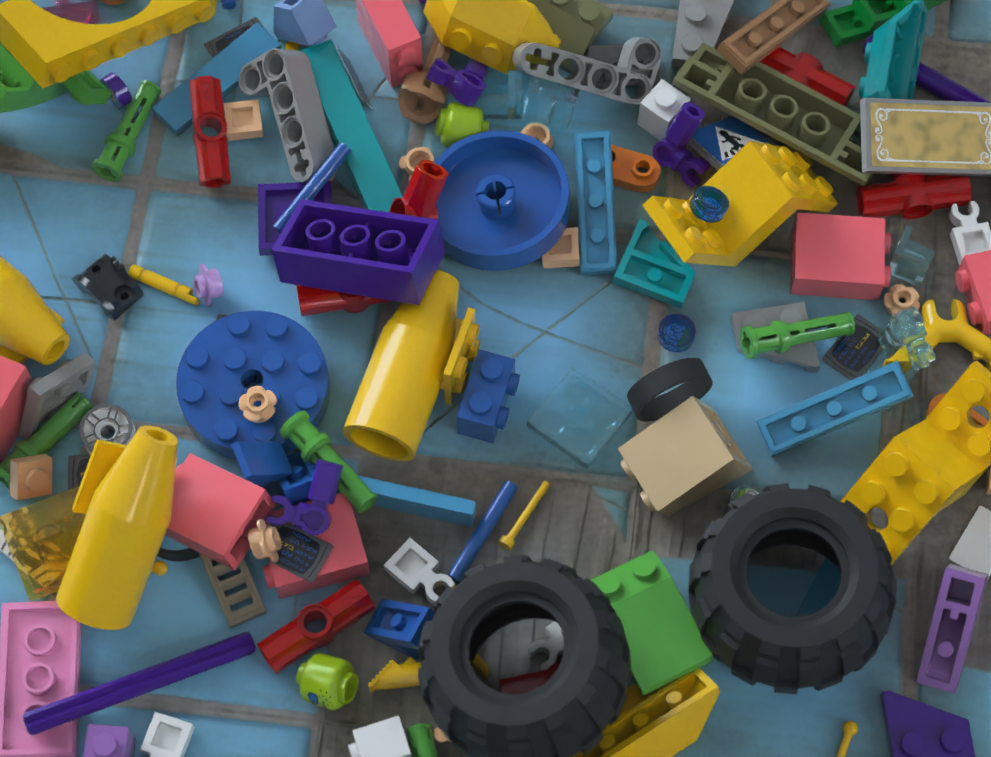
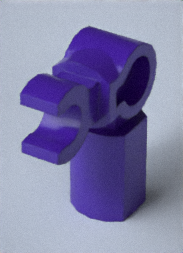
(464, 84)
(672, 149)
(312, 517)

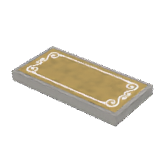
(925, 137)

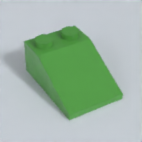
(655, 622)

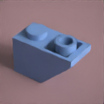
(302, 21)

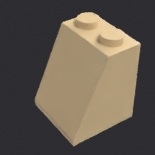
(683, 457)

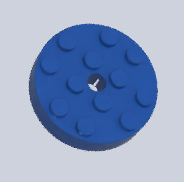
(531, 195)
(229, 358)

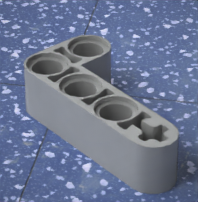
(584, 68)
(290, 84)

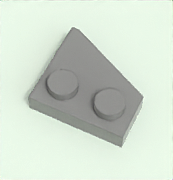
(799, 354)
(53, 391)

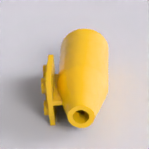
(27, 322)
(413, 359)
(127, 514)

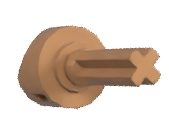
(420, 90)

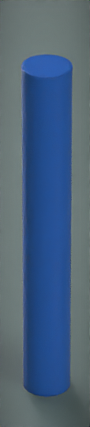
(316, 183)
(482, 531)

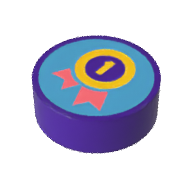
(120, 94)

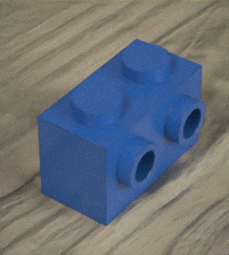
(486, 396)

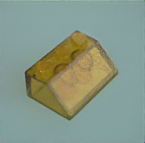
(43, 541)

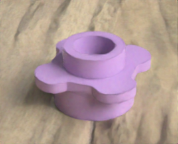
(208, 284)

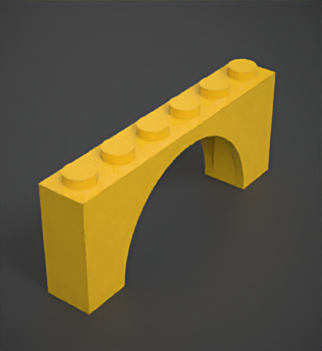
(60, 48)

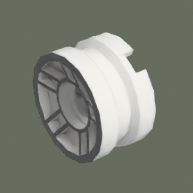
(101, 419)

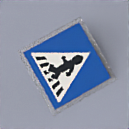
(723, 138)

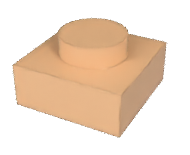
(243, 120)
(565, 251)
(31, 476)

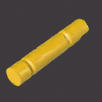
(163, 284)

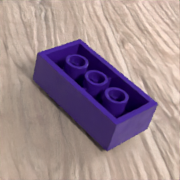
(359, 251)

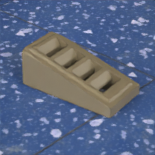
(243, 614)

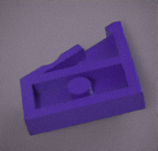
(924, 730)

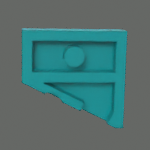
(654, 268)

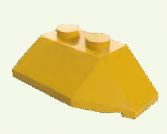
(490, 29)
(660, 720)

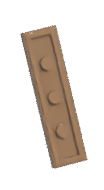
(769, 31)

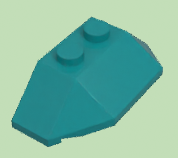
(895, 55)

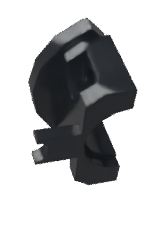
(109, 286)

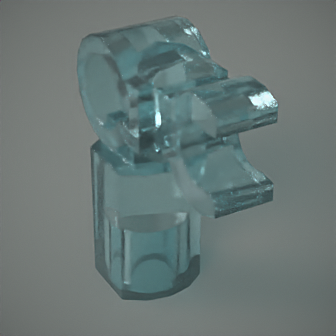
(907, 330)

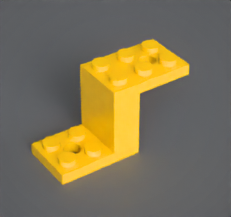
(763, 191)
(928, 463)

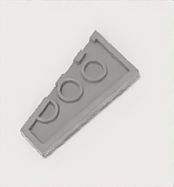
(698, 23)

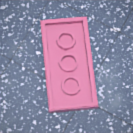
(37, 668)

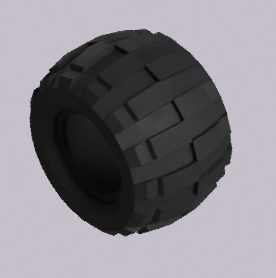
(780, 648)
(564, 712)

